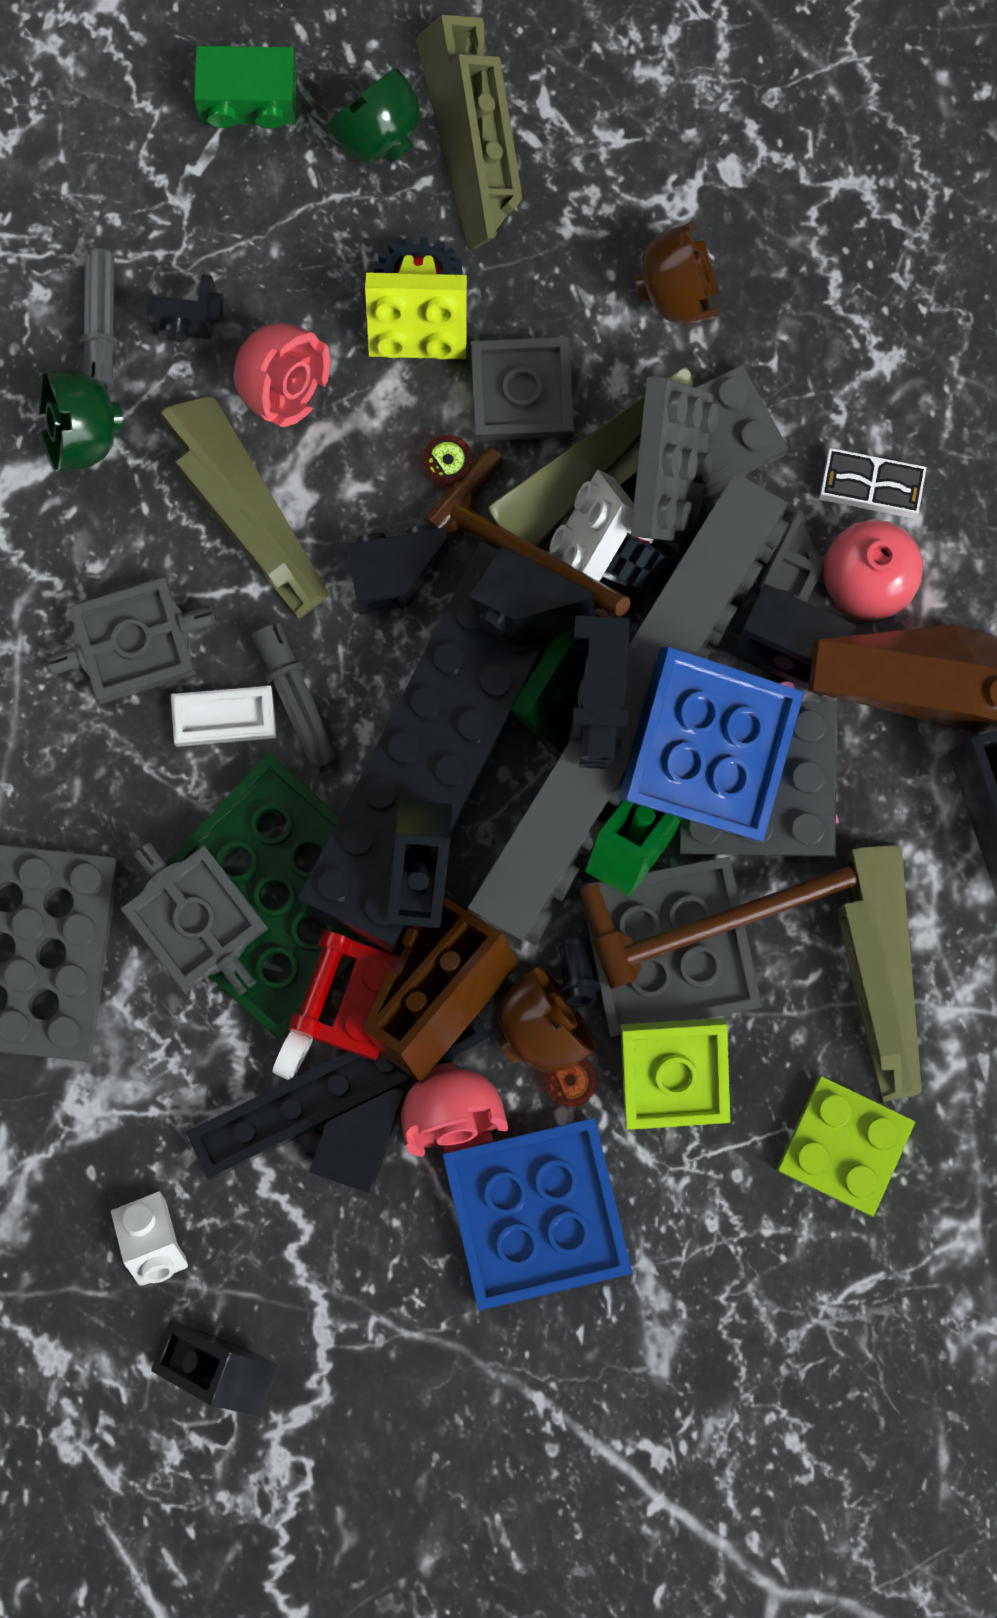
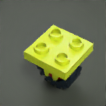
(417, 303)

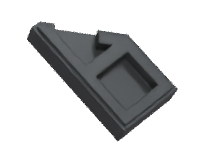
(795, 562)

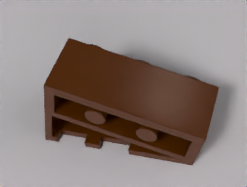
(437, 988)

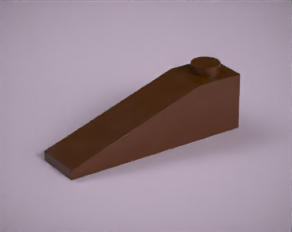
(920, 672)

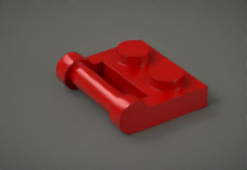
(360, 995)

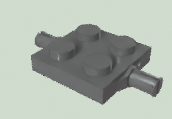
(132, 640)
(194, 918)

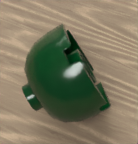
(377, 121)
(77, 419)

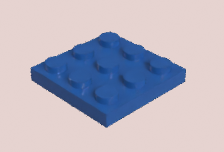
(711, 744)
(537, 1214)

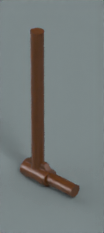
(457, 508)
(623, 957)

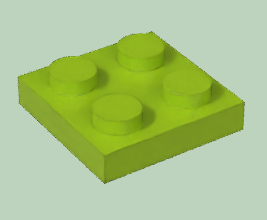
(675, 1073)
(845, 1146)

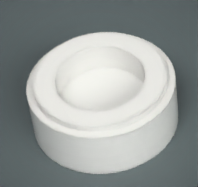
(292, 1055)

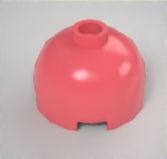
(280, 372)
(872, 570)
(451, 1111)

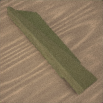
(471, 123)
(549, 494)
(241, 502)
(881, 967)

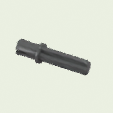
(98, 336)
(286, 675)

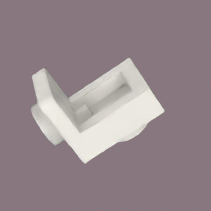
(148, 1239)

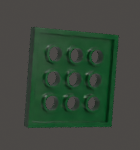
(234, 827)

